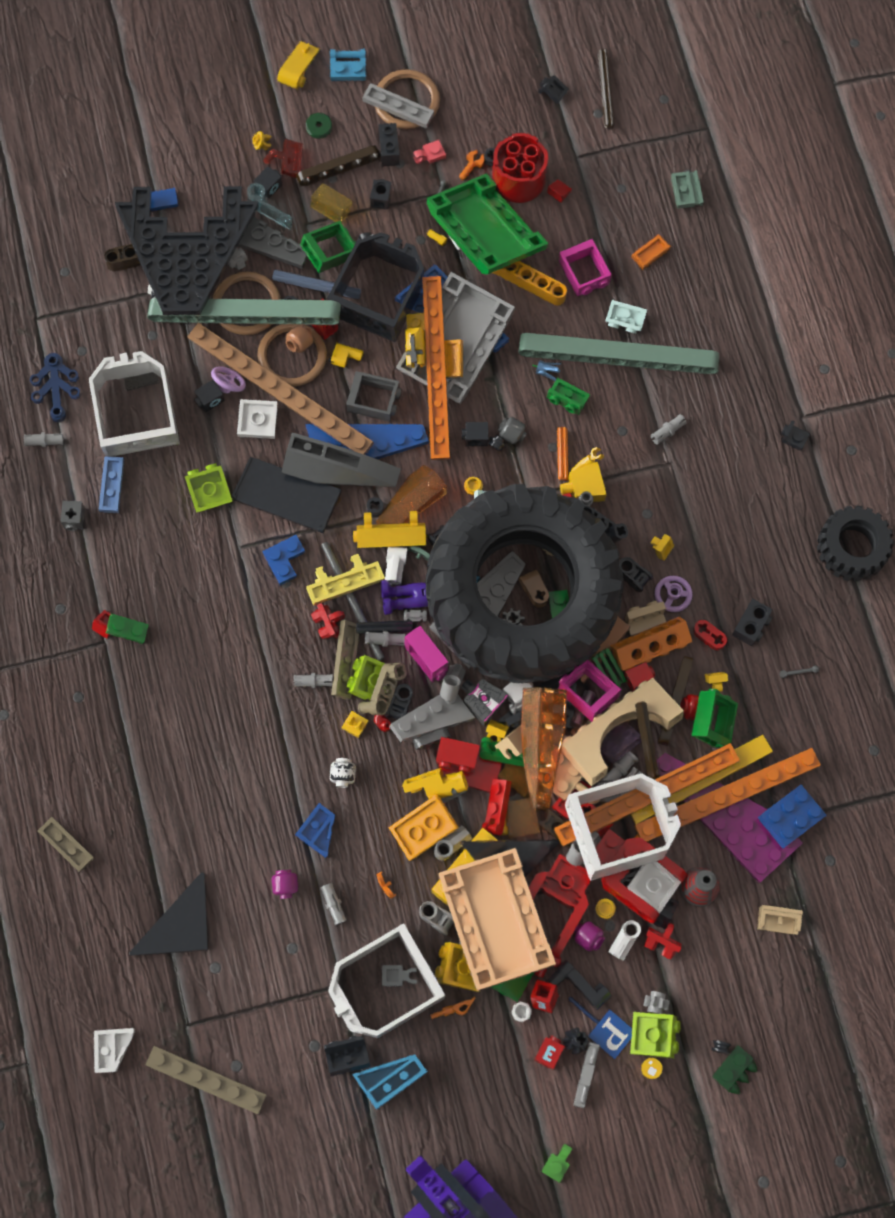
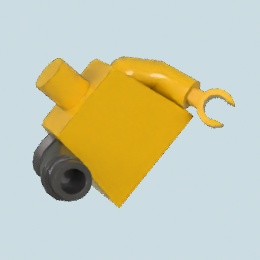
(586, 480)

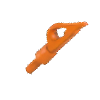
(454, 1008)

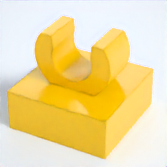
(662, 546)
(716, 679)
(355, 724)
(497, 729)

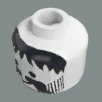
(342, 772)

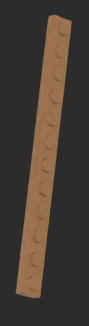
(280, 390)

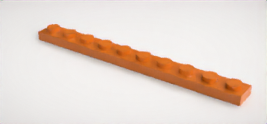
(436, 368)
(734, 792)
(637, 800)

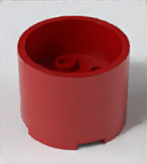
(520, 181)

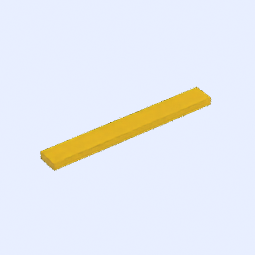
(746, 753)

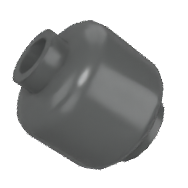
(512, 430)

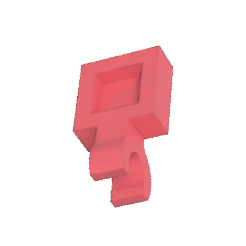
(431, 152)

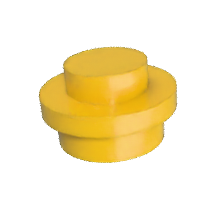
(473, 484)
(605, 908)

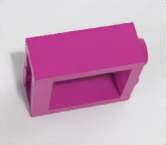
(578, 252)
(426, 654)
(611, 689)

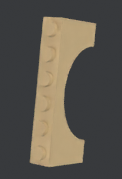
(584, 746)

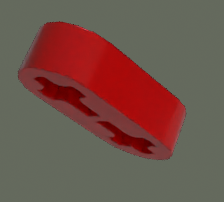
(713, 631)

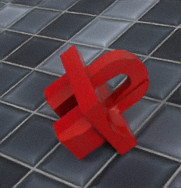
(330, 619)
(671, 945)

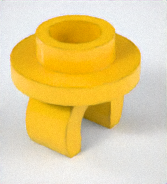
(259, 141)

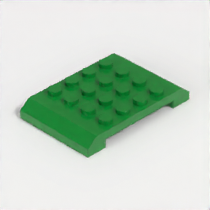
(484, 225)

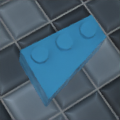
(390, 1079)

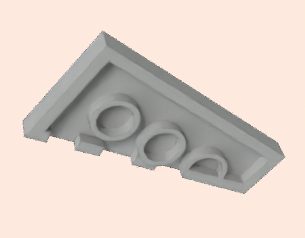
(430, 717)

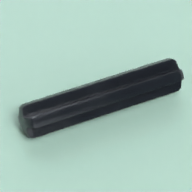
(380, 626)

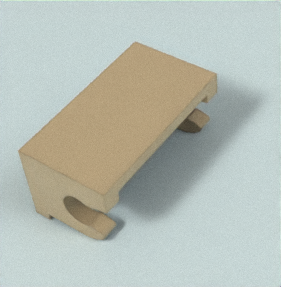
(511, 741)
(779, 919)

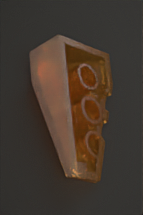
(416, 494)

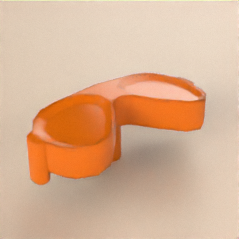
(384, 886)

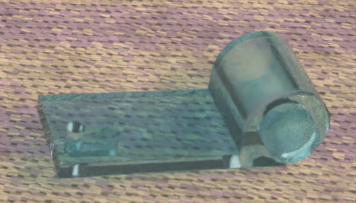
(256, 192)

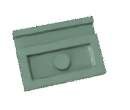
(686, 189)

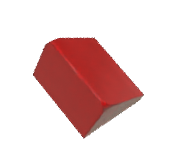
(559, 190)
(100, 624)

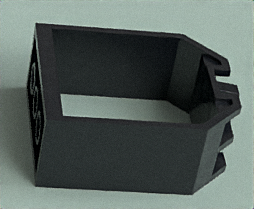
(362, 317)

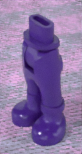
(417, 590)

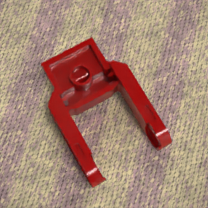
(615, 848)
(567, 886)

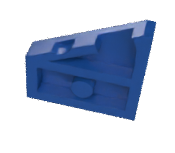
(317, 830)

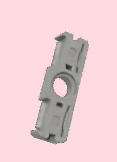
(586, 1075)

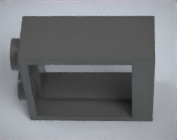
(378, 382)

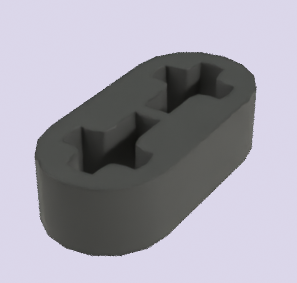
(430, 738)

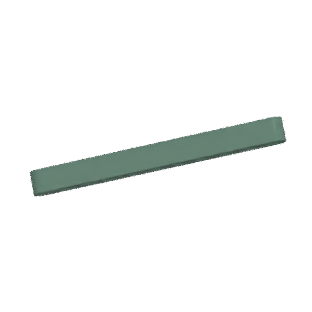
(256, 312)
(619, 353)

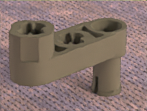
(387, 679)

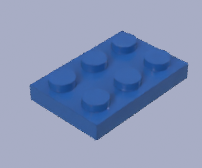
(792, 816)

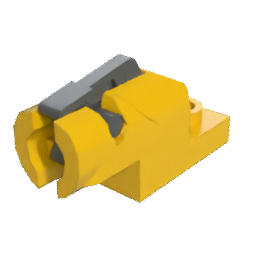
(415, 340)
(437, 784)

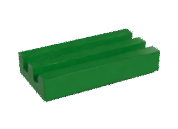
(622, 679)

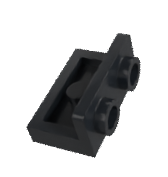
(346, 1055)

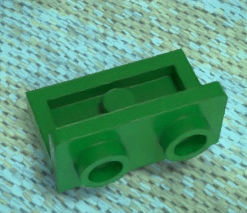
(567, 396)

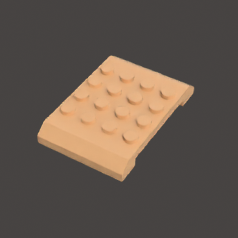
(496, 919)

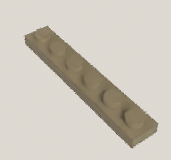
(206, 1080)

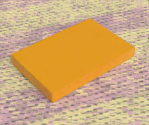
(423, 827)

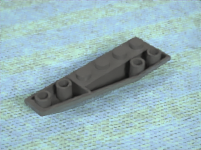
(336, 465)

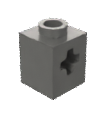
(69, 509)

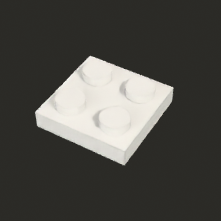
(257, 419)
(654, 885)

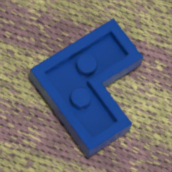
(279, 557)

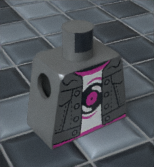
(483, 699)

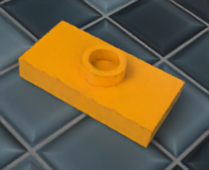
(454, 358)

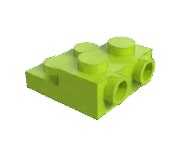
(208, 487)
(365, 677)
(654, 1035)

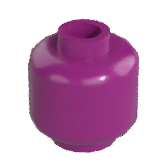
(284, 883)
(589, 936)

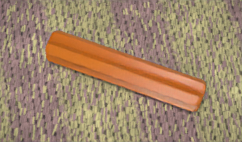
(562, 443)

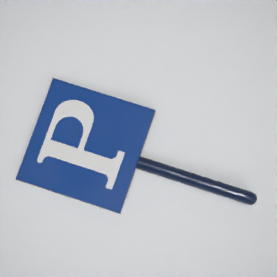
(610, 1031)

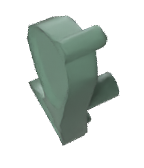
(415, 549)

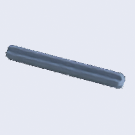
(312, 283)

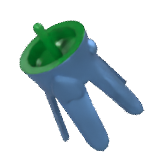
(543, 366)

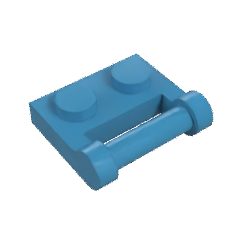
(347, 69)

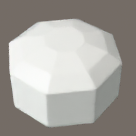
(521, 1012)

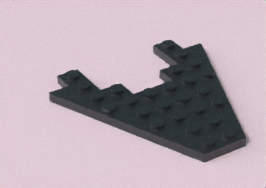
(185, 264)

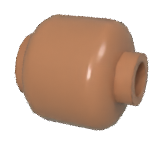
(299, 339)

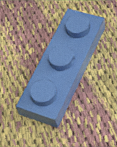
(111, 484)

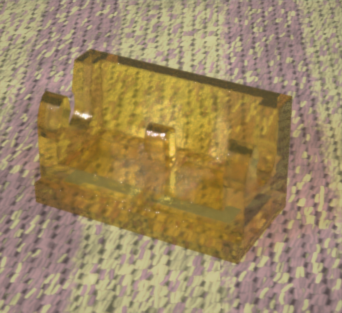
(331, 203)

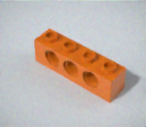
(623, 649)

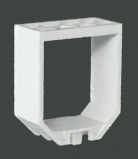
(141, 441)
(663, 810)
(343, 1007)

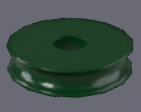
(319, 132)

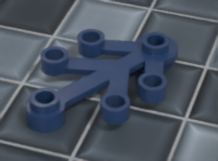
(55, 384)

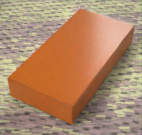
(650, 252)

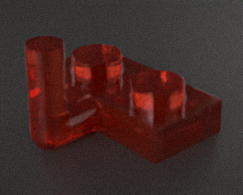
(290, 157)

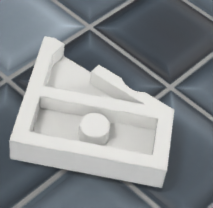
(110, 1048)

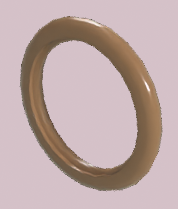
(435, 97)
(241, 276)
(320, 363)

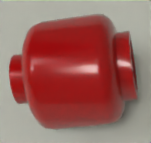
(689, 705)

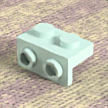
(626, 316)

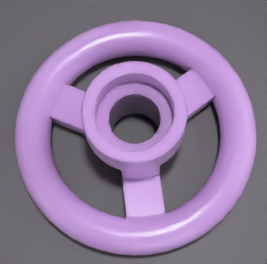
(226, 382)
(674, 587)

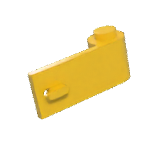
(294, 67)

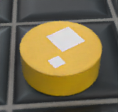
(651, 1068)

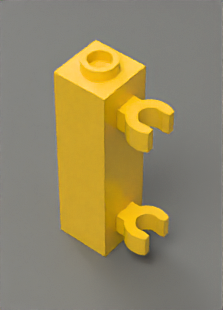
(390, 534)

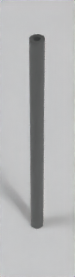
(351, 598)

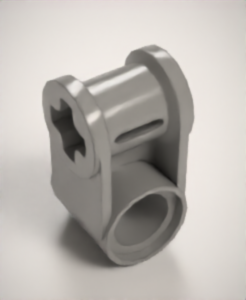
(437, 918)

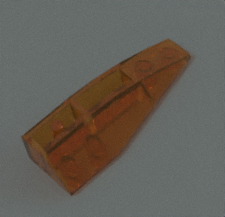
(542, 740)

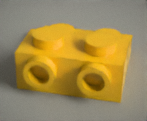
(454, 968)

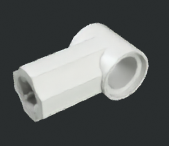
(395, 563)
(624, 941)

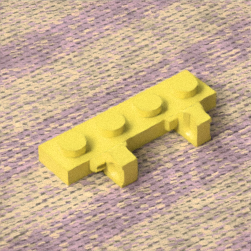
(331, 587)

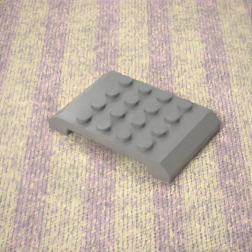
(474, 318)

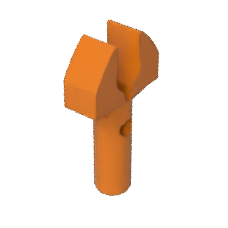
(477, 163)

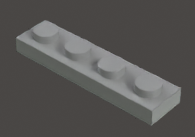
(398, 105)

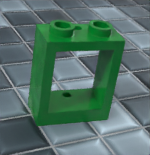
(316, 255)
(725, 718)

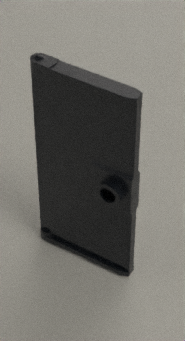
(286, 496)

